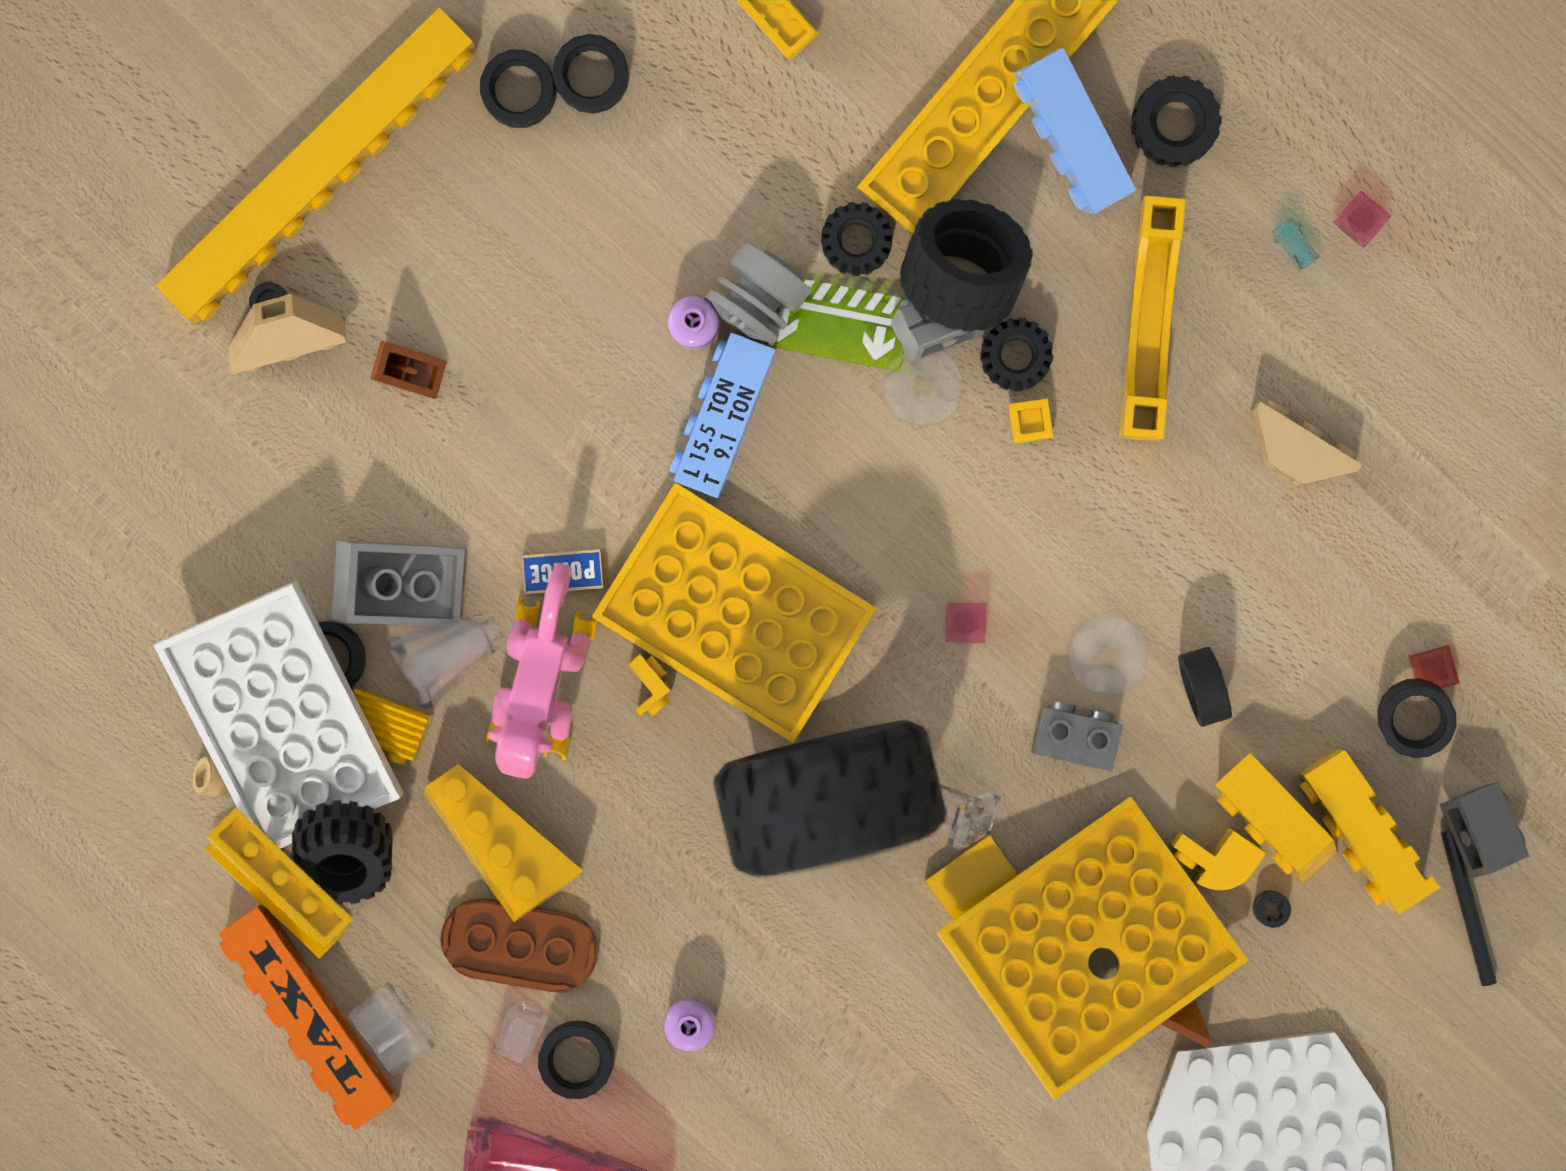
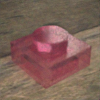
(1362, 219)
(965, 622)

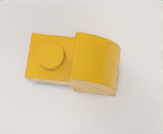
(1226, 866)

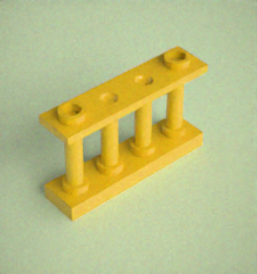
(277, 883)

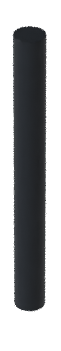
(1469, 910)

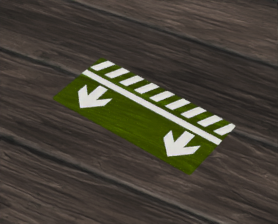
(841, 326)

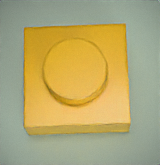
(1030, 421)

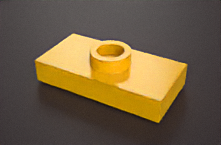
(781, 24)

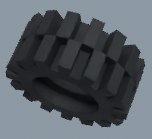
(856, 263)
(1037, 341)

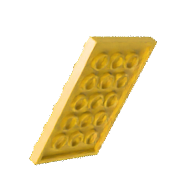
(734, 612)

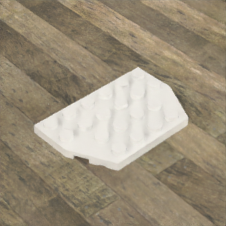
(1269, 1109)

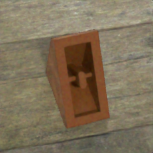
(408, 370)

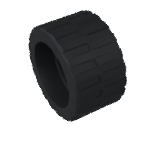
(955, 295)

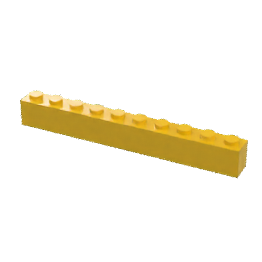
(317, 167)

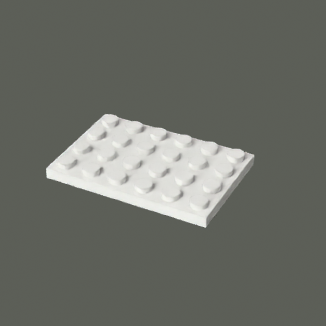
(277, 712)

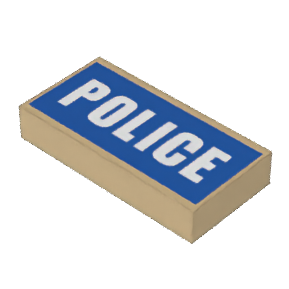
(585, 565)

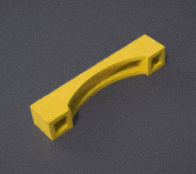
(1150, 318)

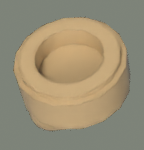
(207, 779)

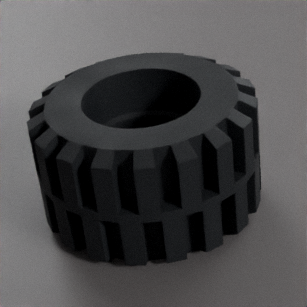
(344, 850)

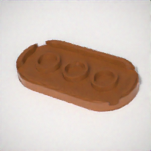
(536, 952)

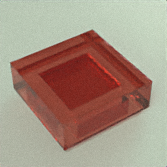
(1435, 666)

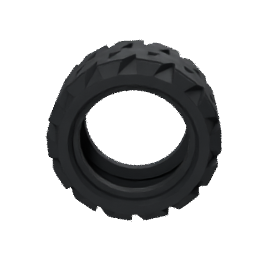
(830, 799)

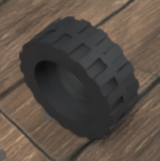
(1194, 96)

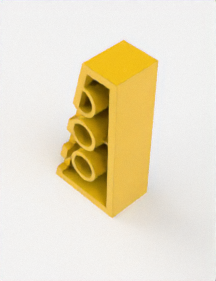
(1365, 832)
(502, 846)

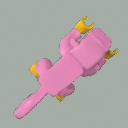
(531, 705)

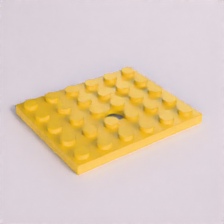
(1098, 890)

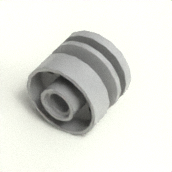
(758, 293)

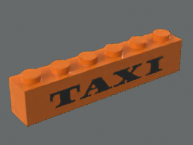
(308, 1016)

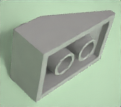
(397, 583)

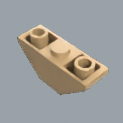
(283, 331)
(1298, 450)

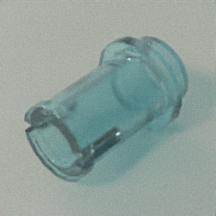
(1295, 243)

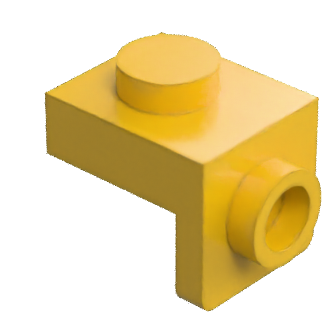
(651, 674)

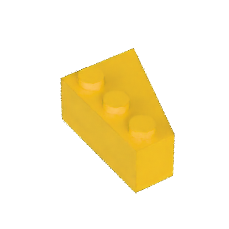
(1275, 819)

